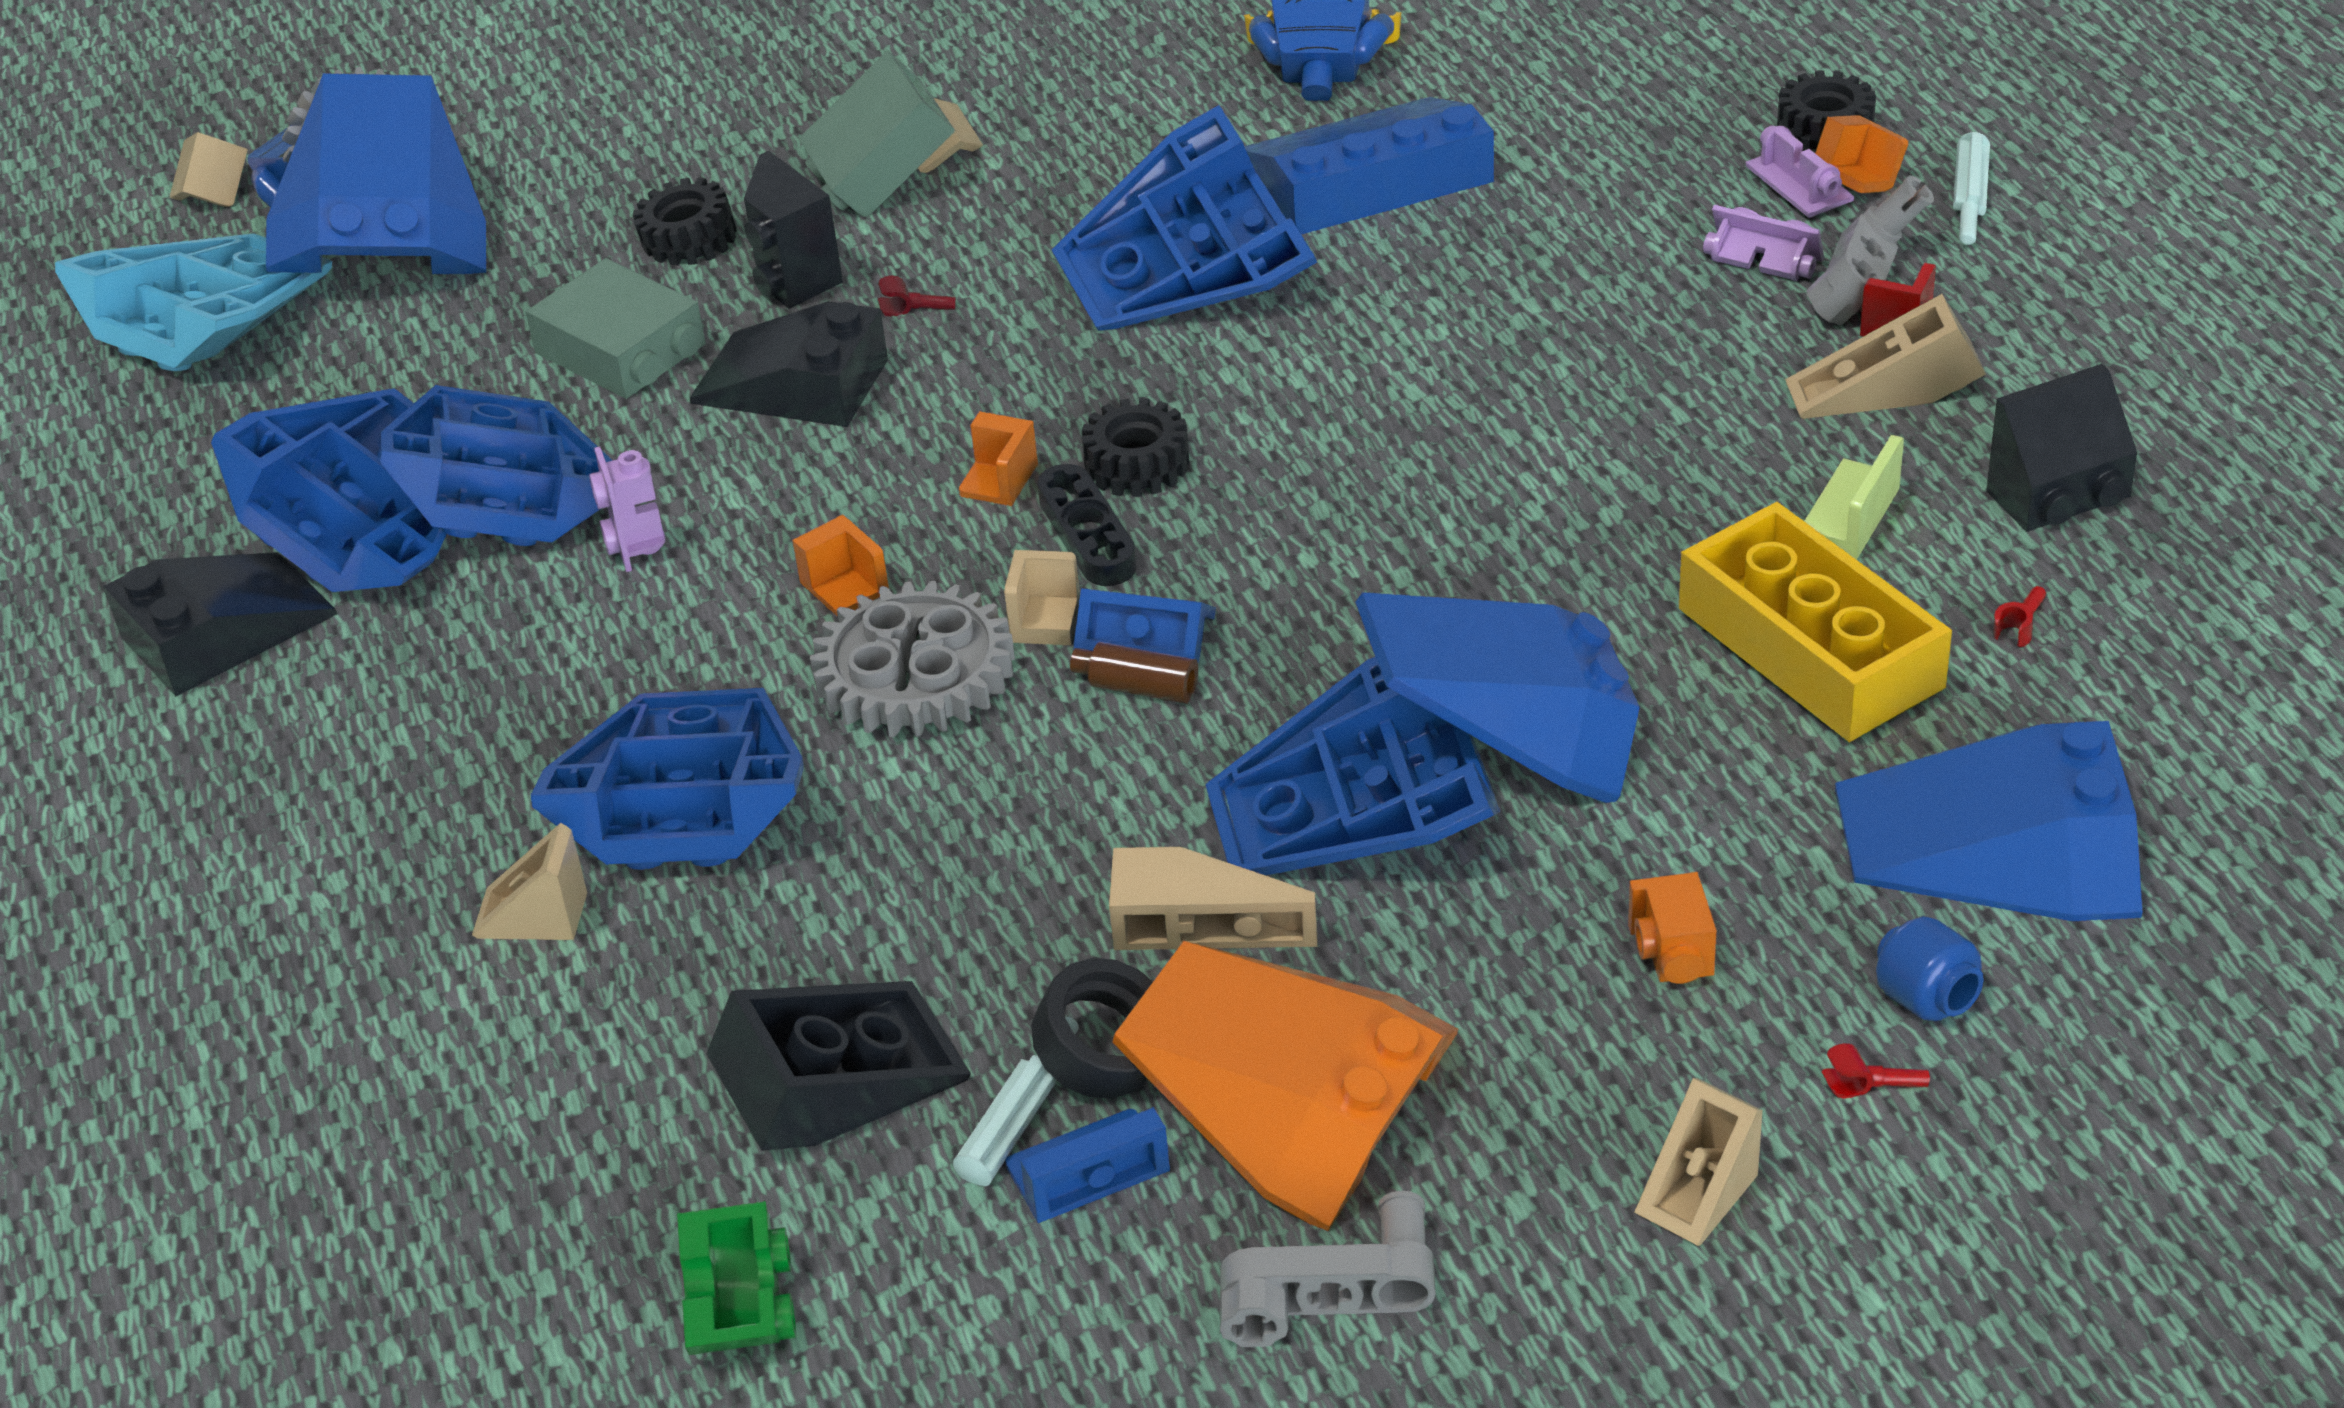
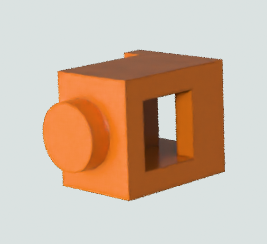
(1673, 926)

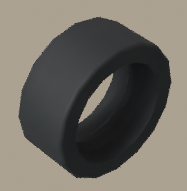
(1063, 1052)

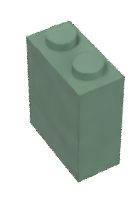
(875, 136)
(616, 328)

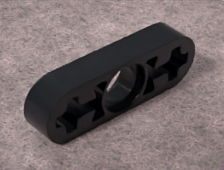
(1087, 506)

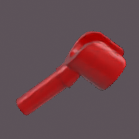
(2019, 615)
(1855, 1078)

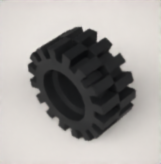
(1809, 102)
(685, 222)
(1113, 464)

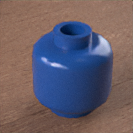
(1929, 969)

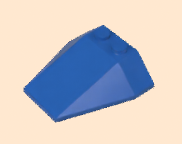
(376, 179)
(1182, 232)
(492, 465)
(321, 497)
(1514, 678)
(674, 779)
(1349, 781)
(2003, 824)

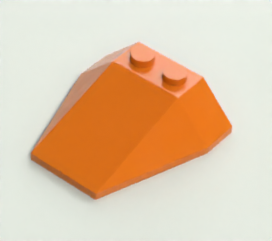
(1282, 1069)

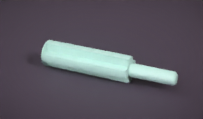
(1971, 183)
(1005, 1120)

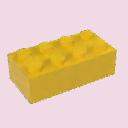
(1814, 620)

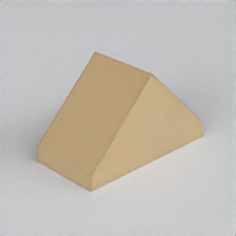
(537, 894)
(1703, 1163)

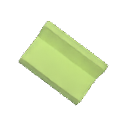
(1858, 498)

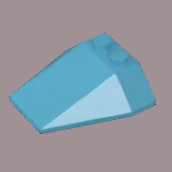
(179, 297)

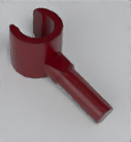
(903, 300)

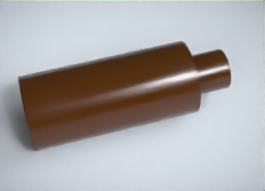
(1137, 671)

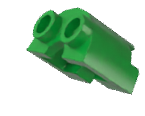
(732, 1279)

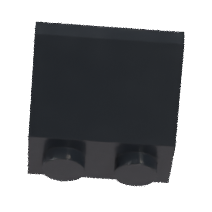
(790, 233)
(2061, 449)

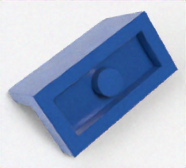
(1141, 622)
(1090, 1162)

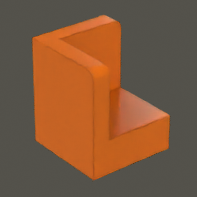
(1862, 152)
(1003, 458)
(839, 564)

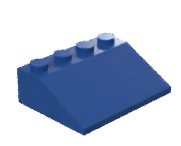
(1376, 162)

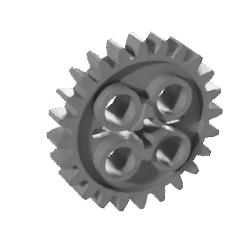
(953, 666)

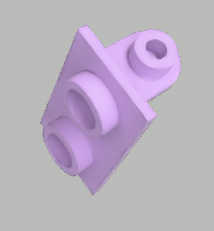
(1798, 174)
(1787, 246)
(620, 487)

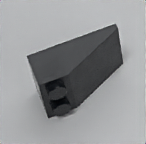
(800, 365)
(211, 612)
(829, 1058)

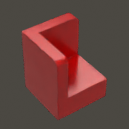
(1889, 300)

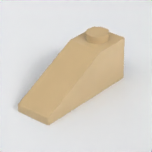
(1893, 367)
(1186, 896)

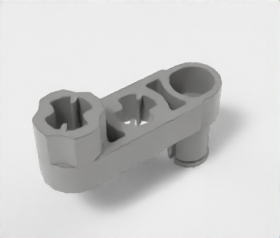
(1866, 252)
(1272, 1282)

